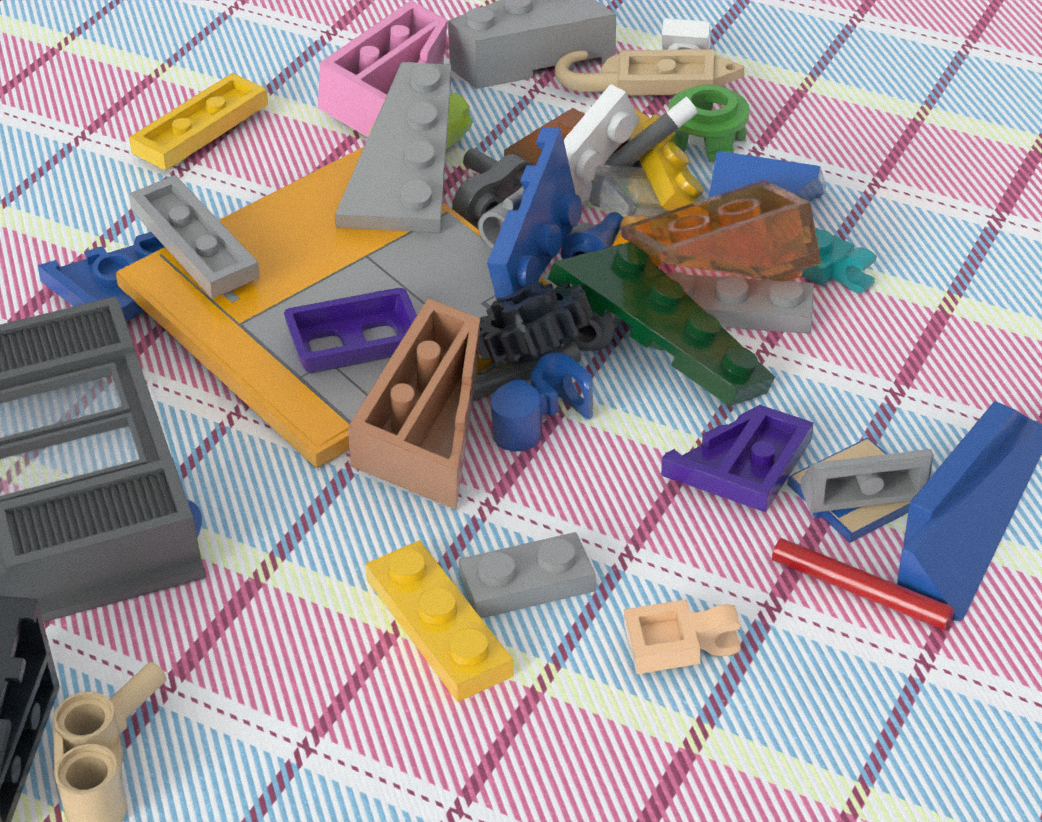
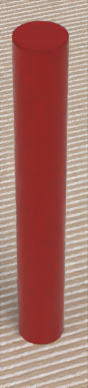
(863, 584)

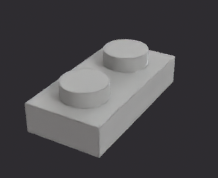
(527, 575)

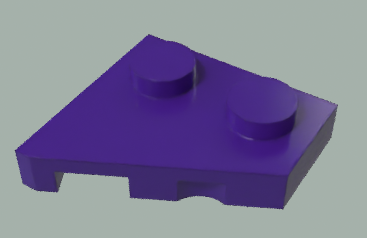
(744, 458)

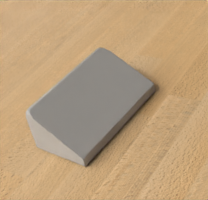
(866, 480)

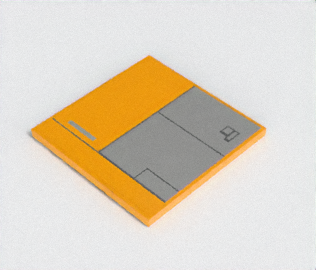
(299, 264)

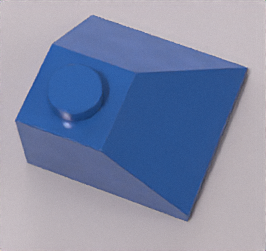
(739, 170)

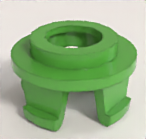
(716, 126)

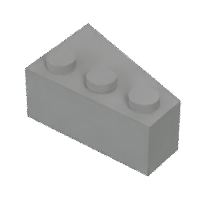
(519, 36)

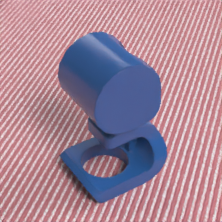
(520, 406)

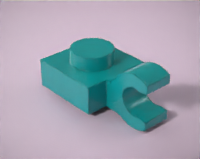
(841, 263)

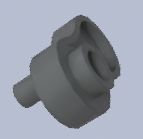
(491, 187)

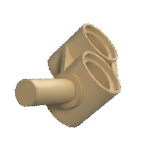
(91, 748)

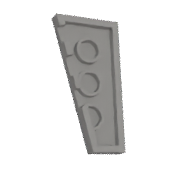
(403, 161)

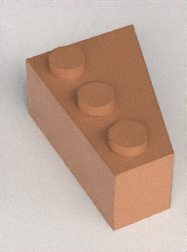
(420, 407)

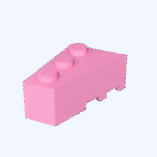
(362, 71)

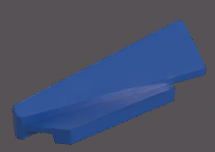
(967, 507)

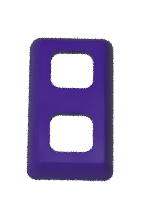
(347, 320)

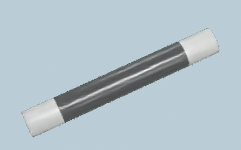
(648, 138)

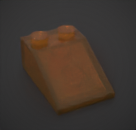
(739, 232)

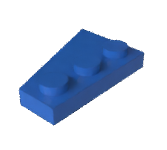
(543, 220)
(96, 275)

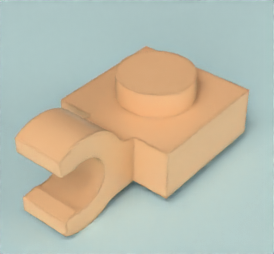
(671, 636)

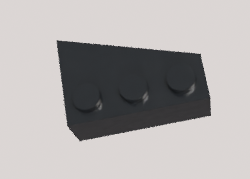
(26, 694)

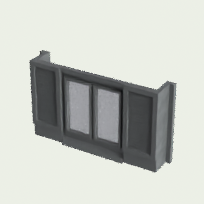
(85, 468)

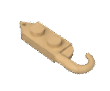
(650, 71)

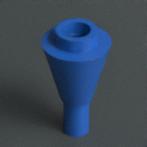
(592, 238)

